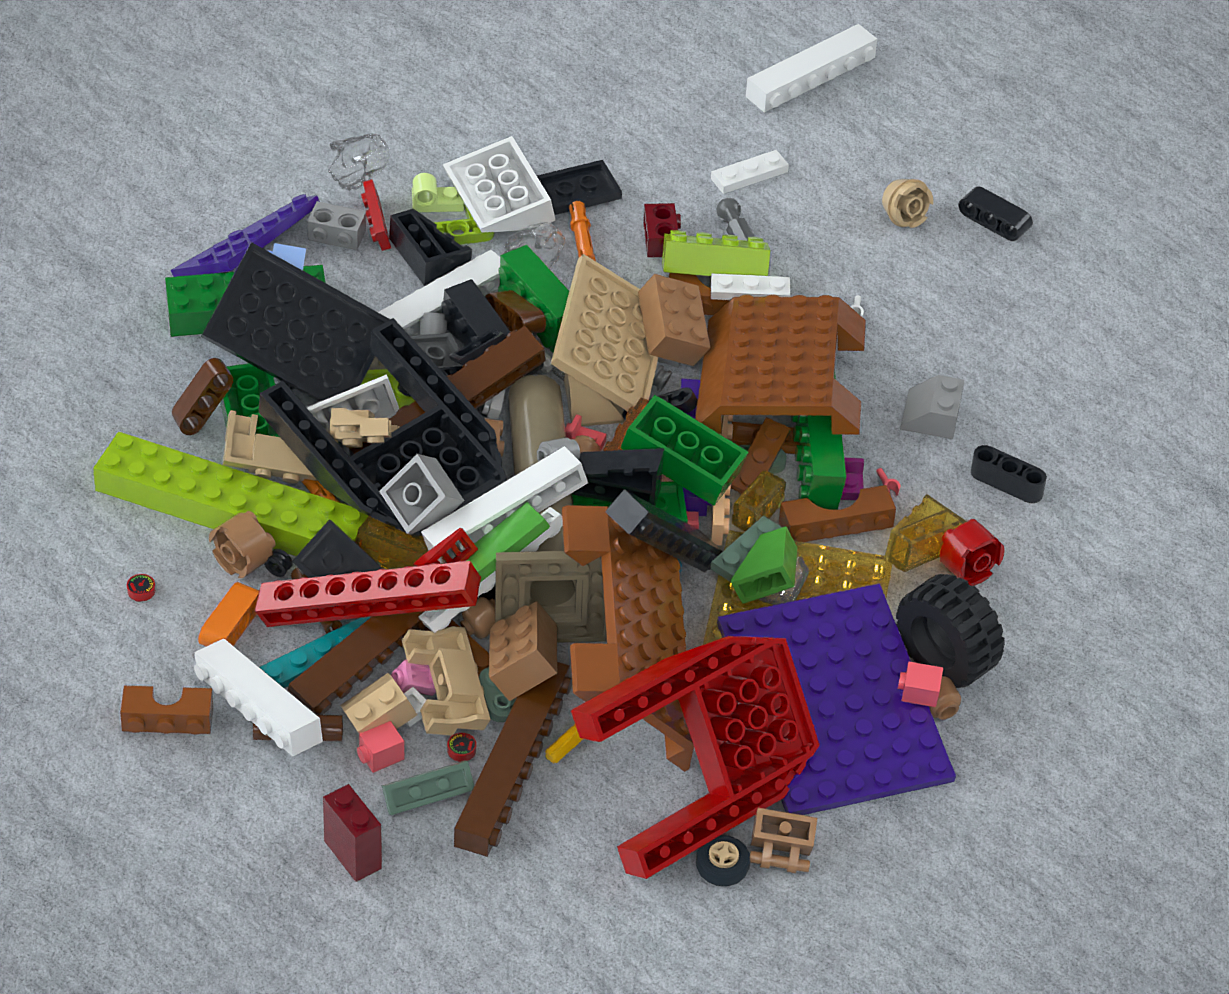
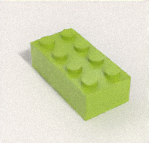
(711, 255)

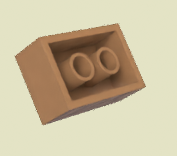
(673, 320)
(523, 650)

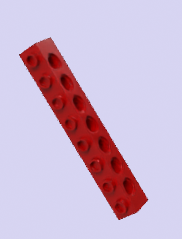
(368, 594)

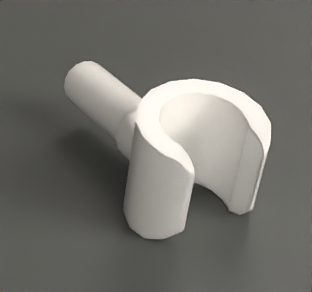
(857, 307)

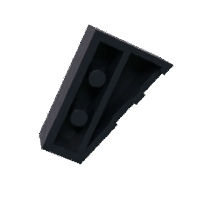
(469, 313)

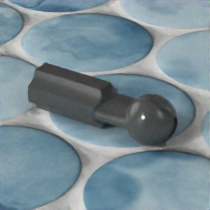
(729, 211)

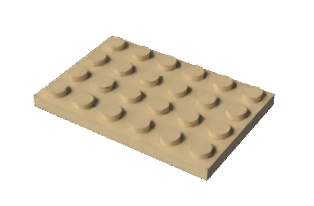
(605, 336)

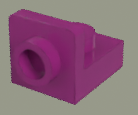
(854, 478)

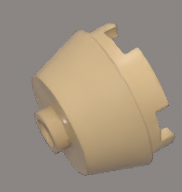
(907, 202)

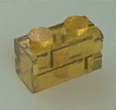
(758, 500)

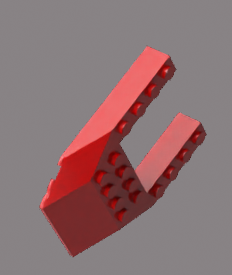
(744, 726)

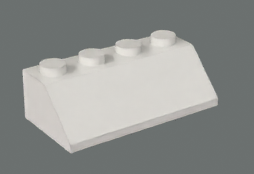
(372, 396)

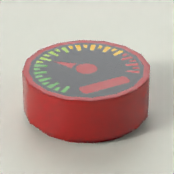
(141, 587)
(461, 747)

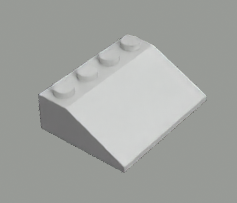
(500, 188)

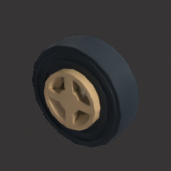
(712, 856)

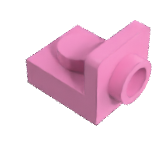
(414, 675)

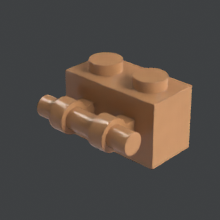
(784, 833)

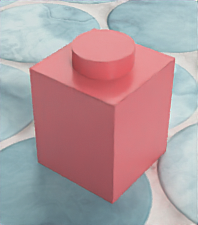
(921, 684)
(381, 747)

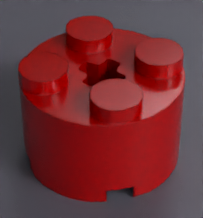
(971, 552)

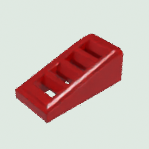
(441, 549)

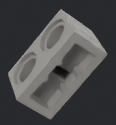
(336, 225)

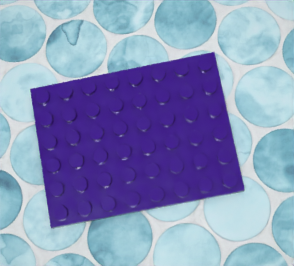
(850, 675)

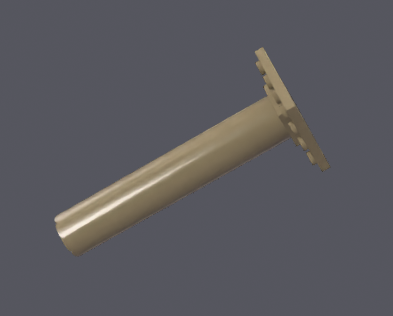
(552, 578)

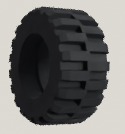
(951, 628)

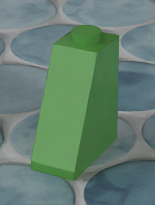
(767, 567)

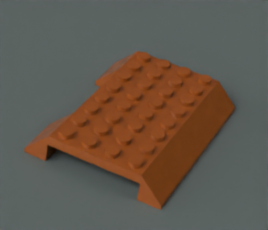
(780, 360)
(640, 615)

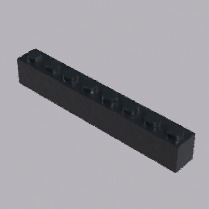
(663, 531)

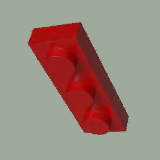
(375, 215)

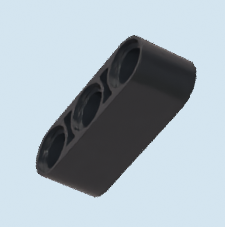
(995, 213)
(1008, 474)

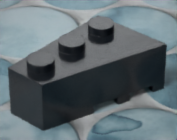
(425, 247)
(619, 470)

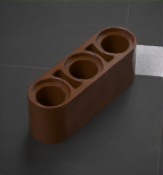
(517, 311)
(202, 396)

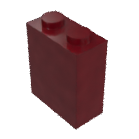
(352, 832)

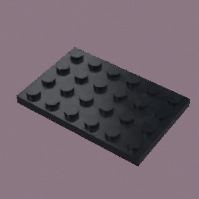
(293, 326)

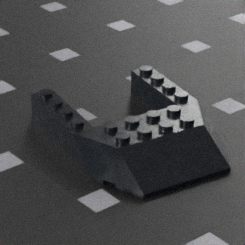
(447, 431)

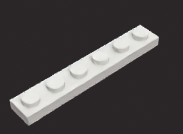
(440, 619)

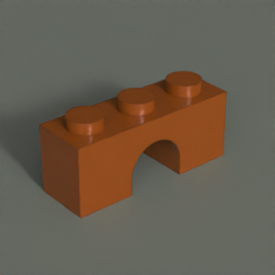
(188, 715)

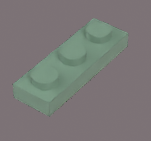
(732, 557)
(428, 787)

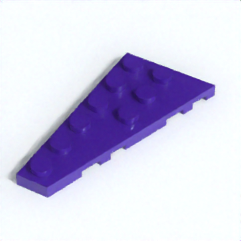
(229, 252)

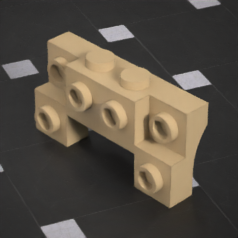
(359, 426)
(261, 453)
(454, 677)

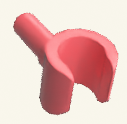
(891, 484)

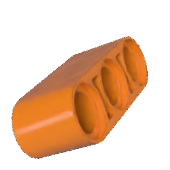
(230, 616)

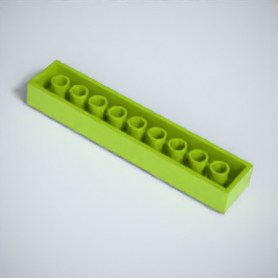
(215, 493)

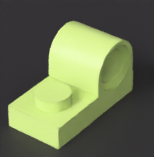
(430, 198)

